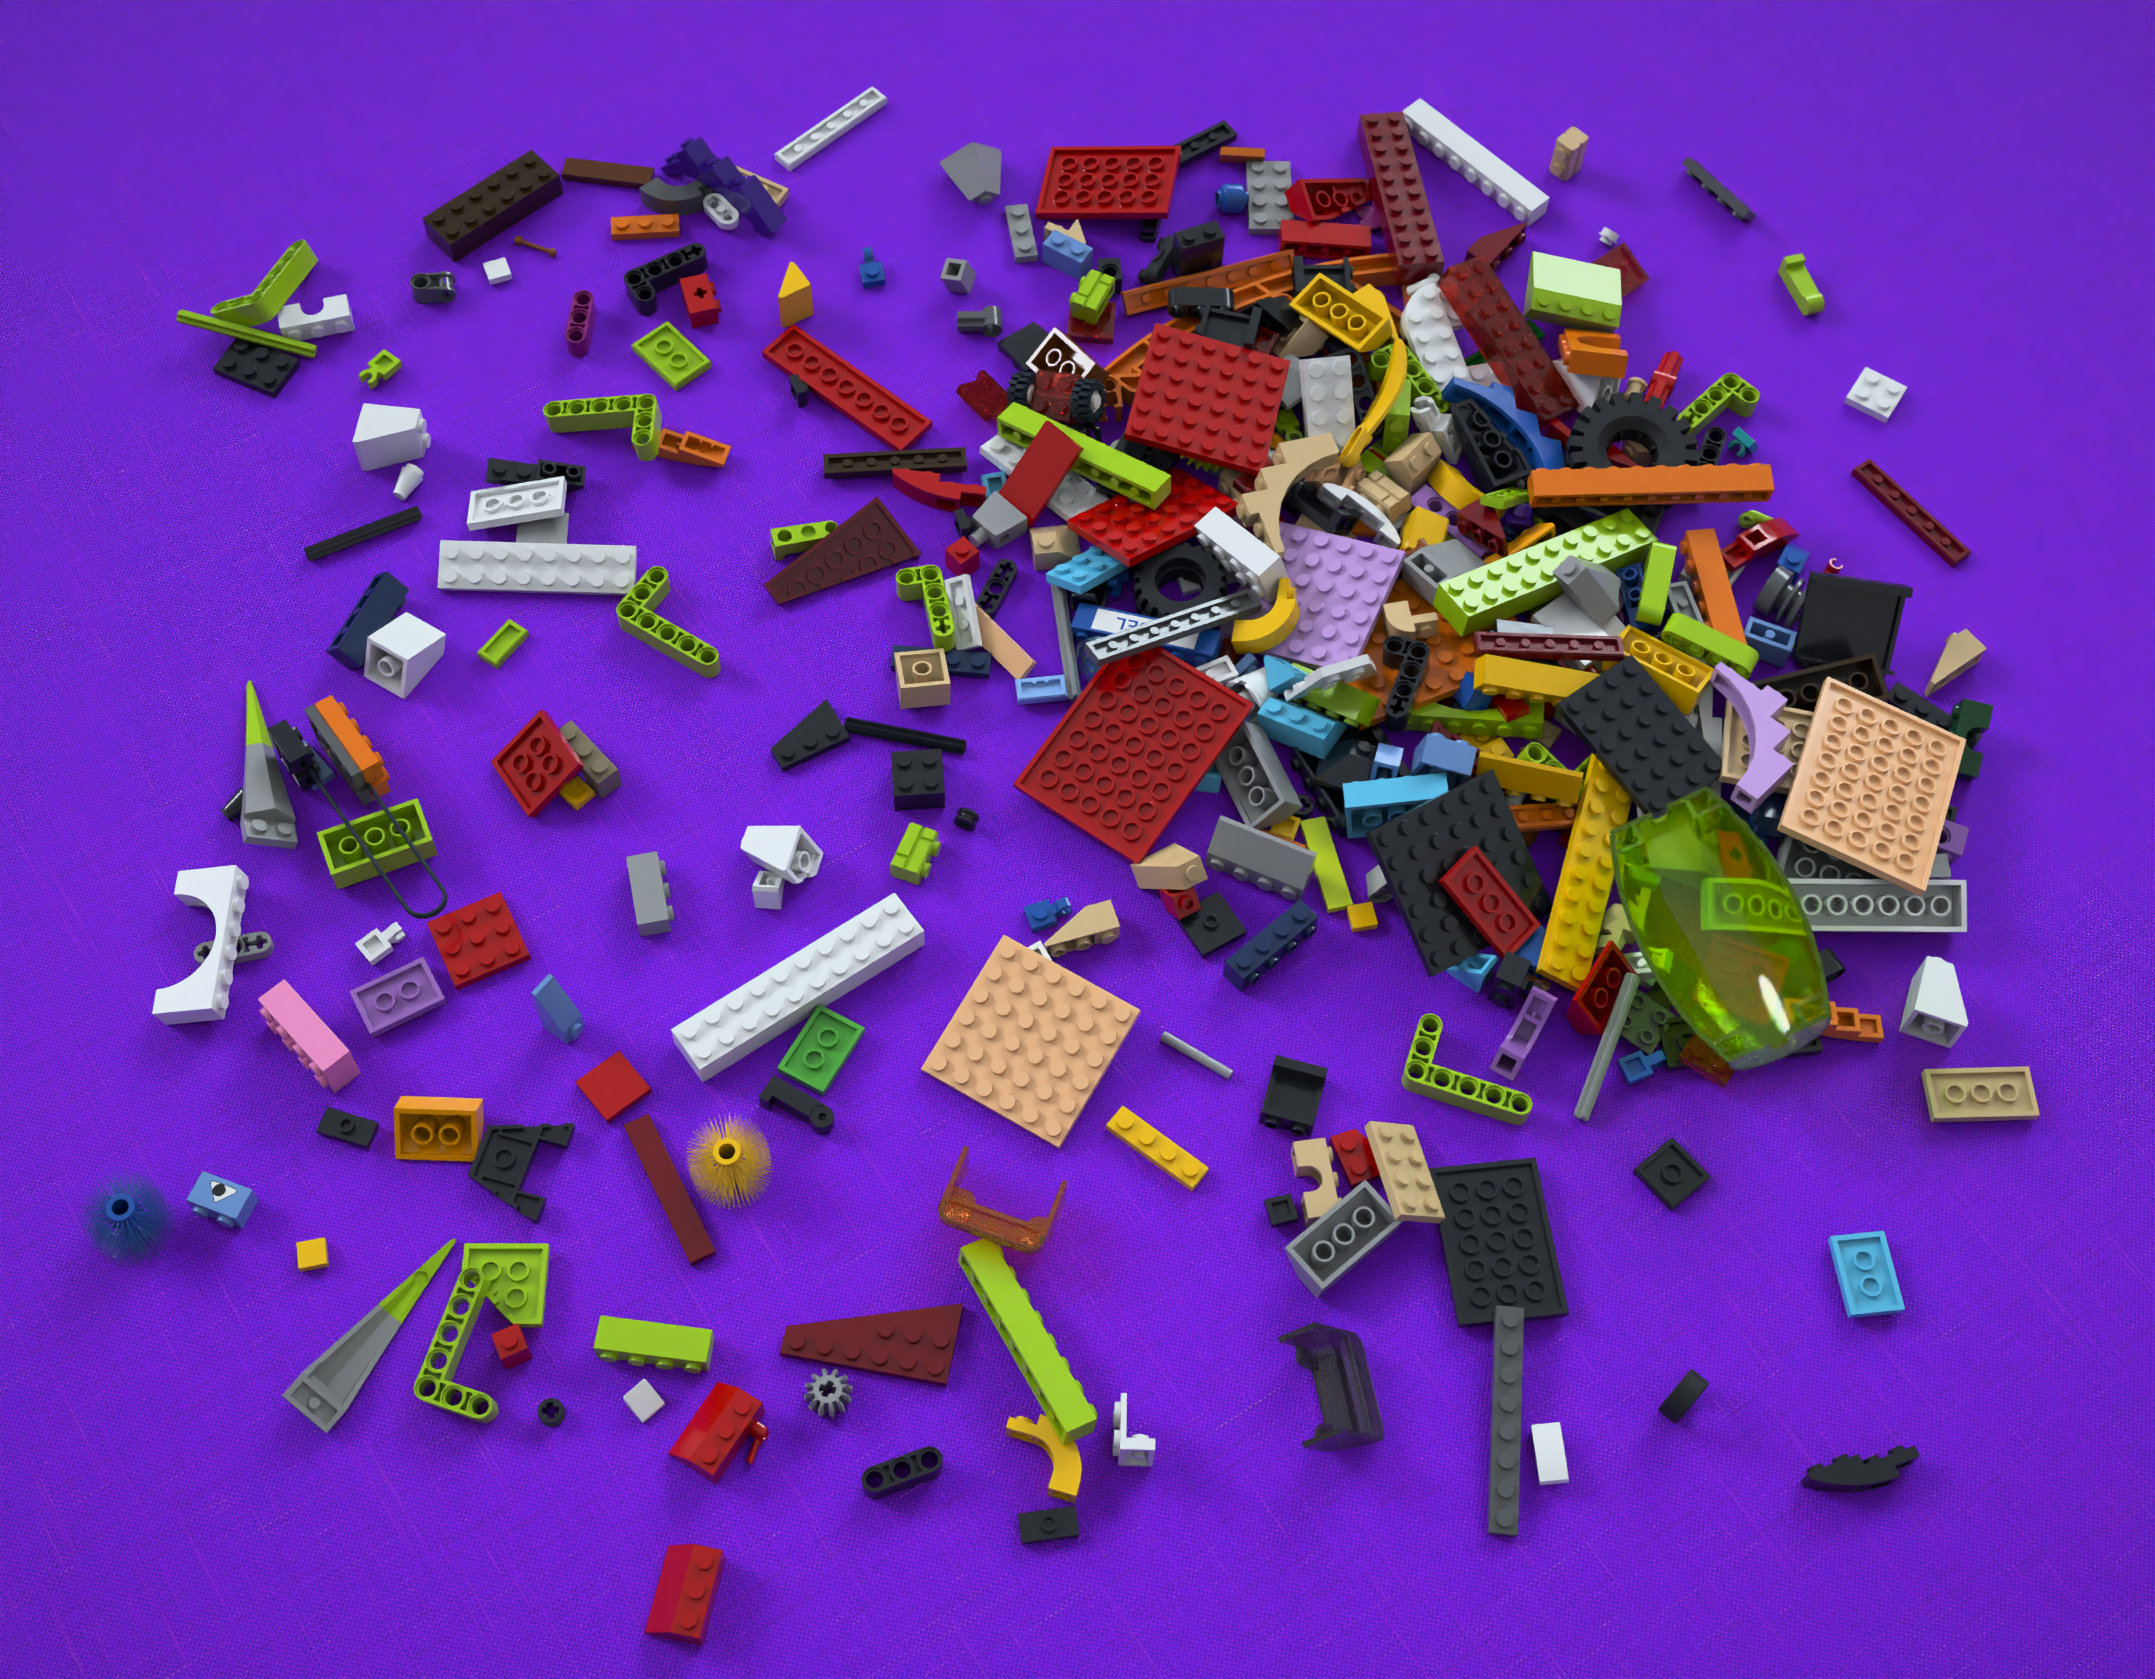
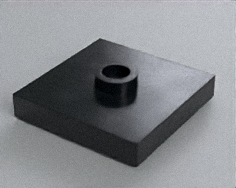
(1212, 926)

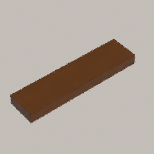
(606, 173)

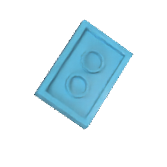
(1085, 571)
(1866, 1274)

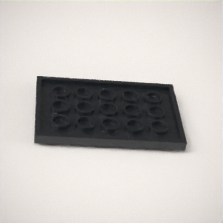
(1640, 737)
(1498, 1241)

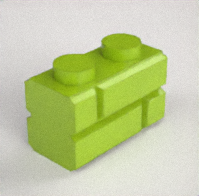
(1092, 296)
(915, 853)

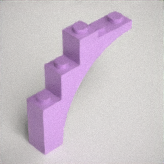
(1766, 736)

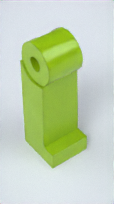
(1801, 284)
(798, 537)

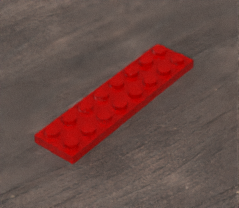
(847, 389)

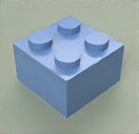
(1443, 755)

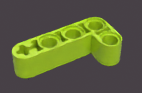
(1420, 380)
(1726, 392)
(1655, 583)
(928, 584)
(1709, 644)

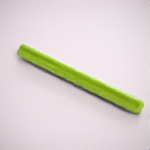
(246, 333)

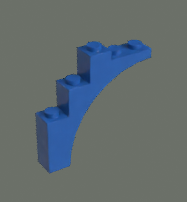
(1518, 425)

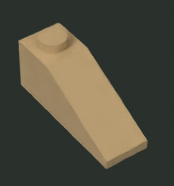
(1958, 655)

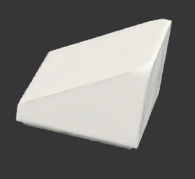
(643, 1400)

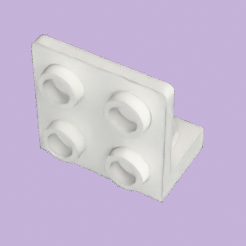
(1132, 1451)

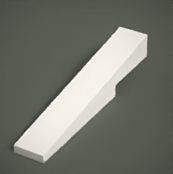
(1710, 728)

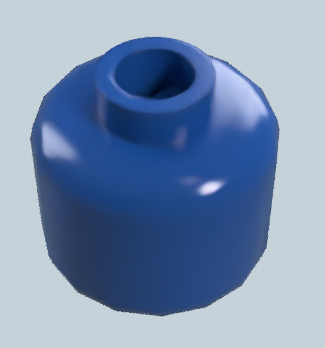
(1231, 198)

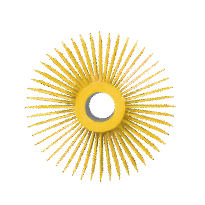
(729, 1161)

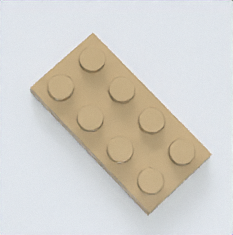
(1980, 1094)
(1404, 1172)

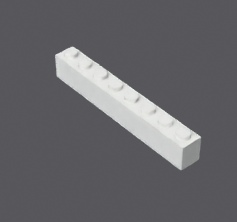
(1475, 162)

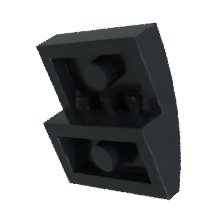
(1022, 345)

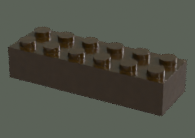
(493, 205)
(1804, 686)

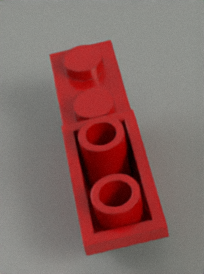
(930, 491)
(1757, 542)

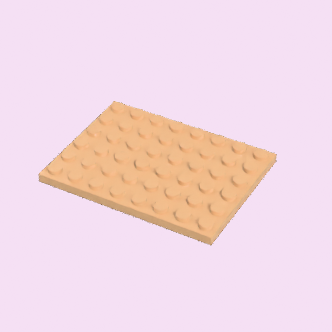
(1873, 786)

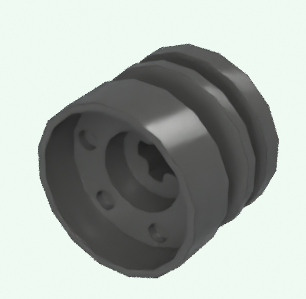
(1783, 596)

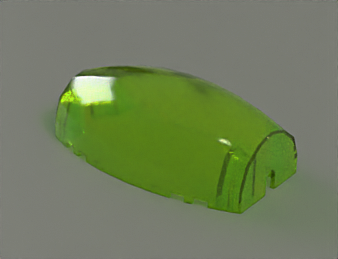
(1721, 930)

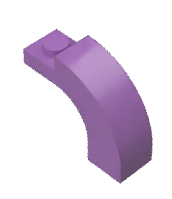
(1523, 1033)

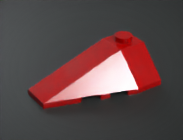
(1327, 198)

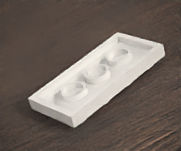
(517, 503)

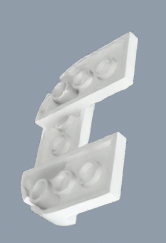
(1429, 329)

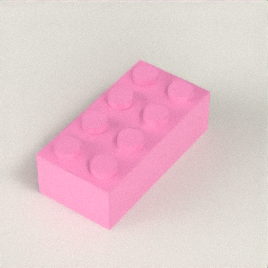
(308, 1037)

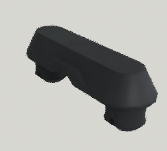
(1159, 263)

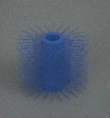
(127, 1218)

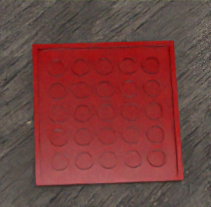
(1207, 400)

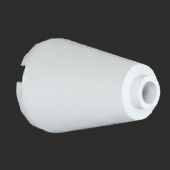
(1254, 689)

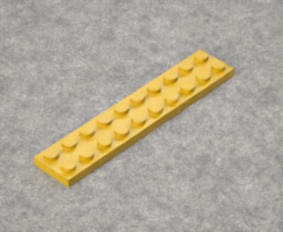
(1584, 880)

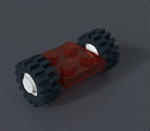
(1058, 395)

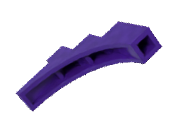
(722, 175)

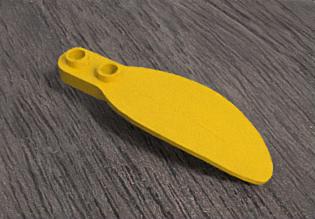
(1380, 406)

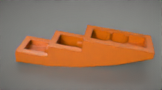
(692, 449)
(1850, 1025)

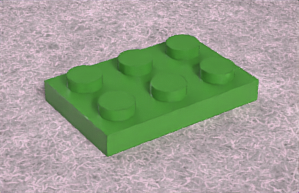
(821, 1049)

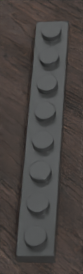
(1172, 627)
(1505, 1421)

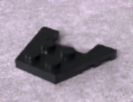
(506, 1160)

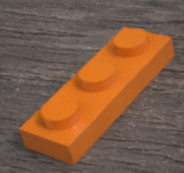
(645, 227)

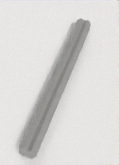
(1066, 642)
(1606, 1046)

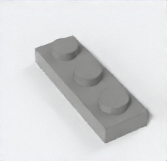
(1021, 233)

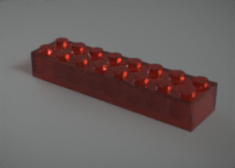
(1507, 340)

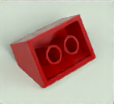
(1598, 992)
(717, 1431)
(686, 1593)

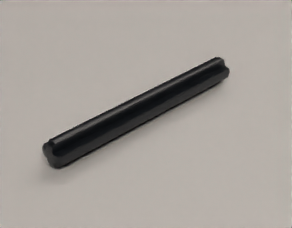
(362, 533)
(905, 735)

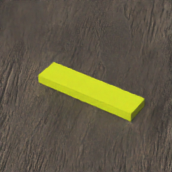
(1327, 865)

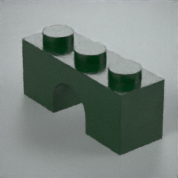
(1970, 717)

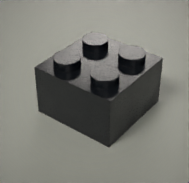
(918, 779)

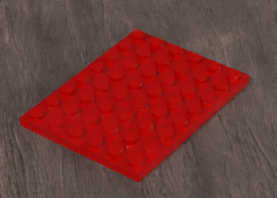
(1134, 749)

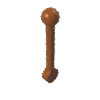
(519, 241)

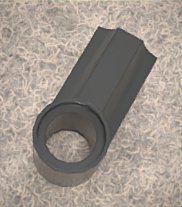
(985, 321)

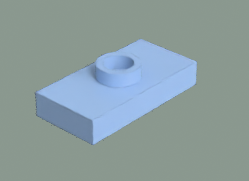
(1041, 689)

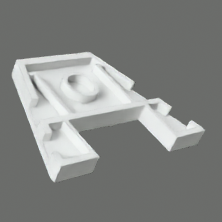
(1327, 676)

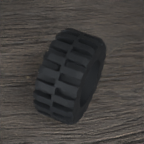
(1175, 563)

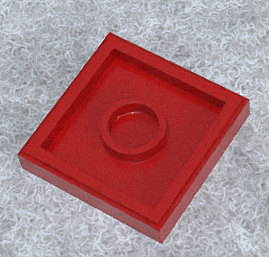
(613, 1086)

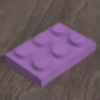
(397, 997)

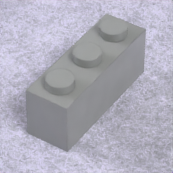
(650, 893)

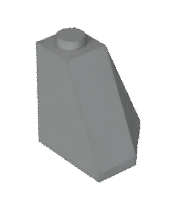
(975, 171)
(1590, 587)

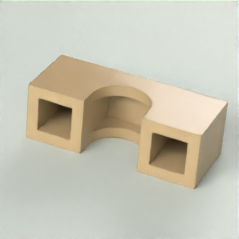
(1314, 1160)

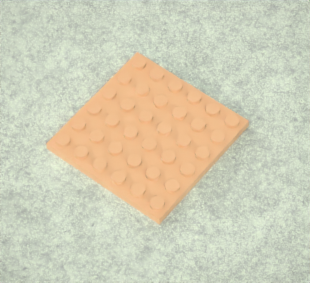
(1031, 1041)

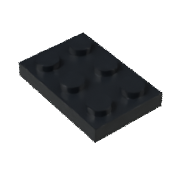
(256, 367)

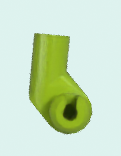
(1752, 518)

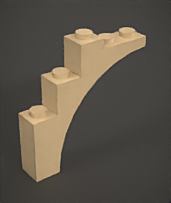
(1292, 463)

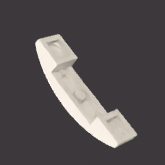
(1337, 496)

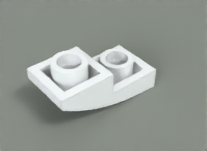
(1549, 1453)

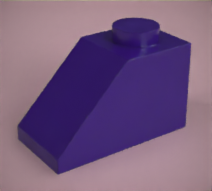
(1518, 517)

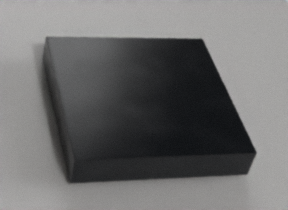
(1671, 1174)

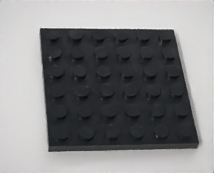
(1428, 842)

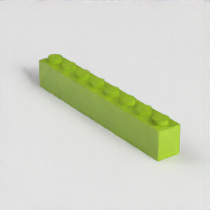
(1096, 461)
(1028, 1341)

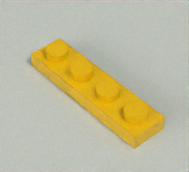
(1157, 1148)

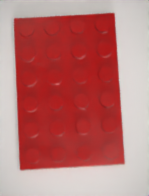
(1109, 182)
(1138, 532)

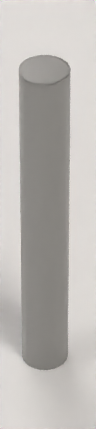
(1196, 1055)

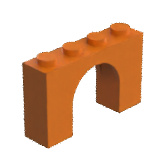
(1592, 353)

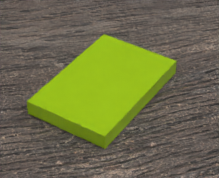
(671, 356)

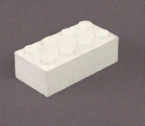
(1327, 398)
(1241, 554)

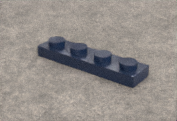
(958, 662)

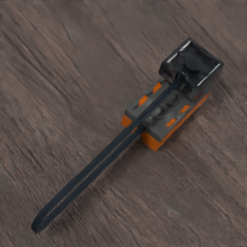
(356, 764)

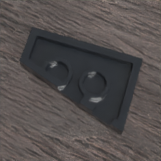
(810, 738)

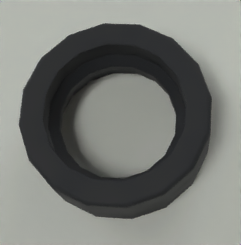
(1683, 1396)

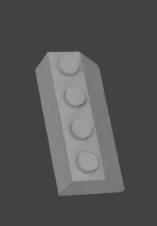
(1257, 779)
(1260, 858)
(1341, 1238)

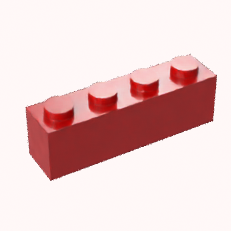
(1324, 239)

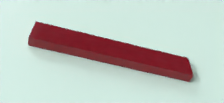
(1911, 513)
(1549, 646)
(670, 1190)

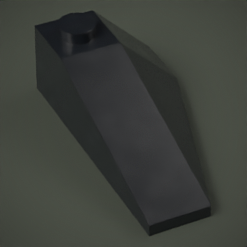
(1490, 456)

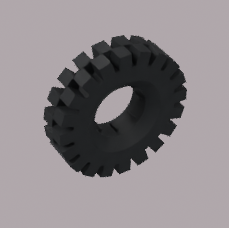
(1633, 421)

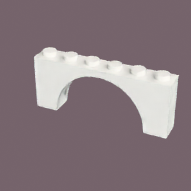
(206, 991)

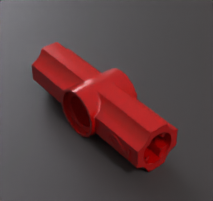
(1664, 377)

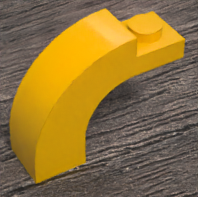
(1454, 487)
(1271, 629)
(1065, 1459)

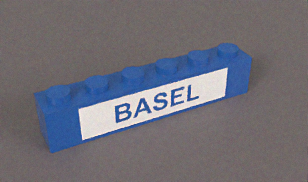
(1102, 621)

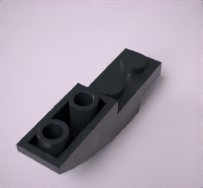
(511, 472)
(1854, 1475)

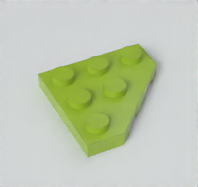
(516, 1278)

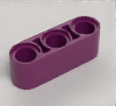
(580, 323)

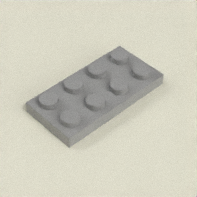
(1267, 201)

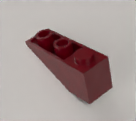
(1498, 245)
(1483, 526)

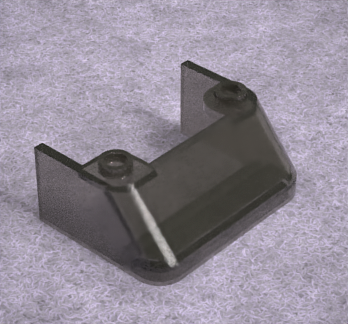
(1341, 1384)

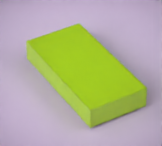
(503, 644)

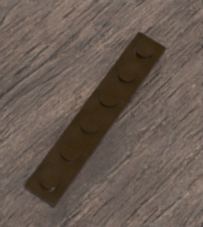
(882, 462)

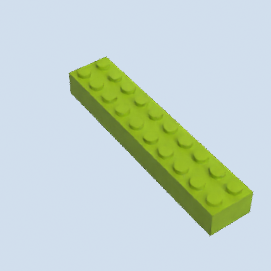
(1527, 576)

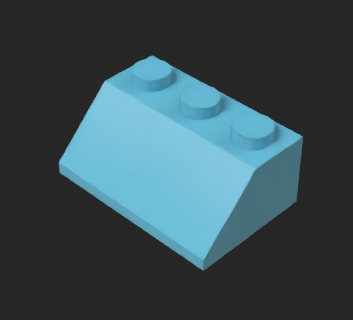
(1300, 726)

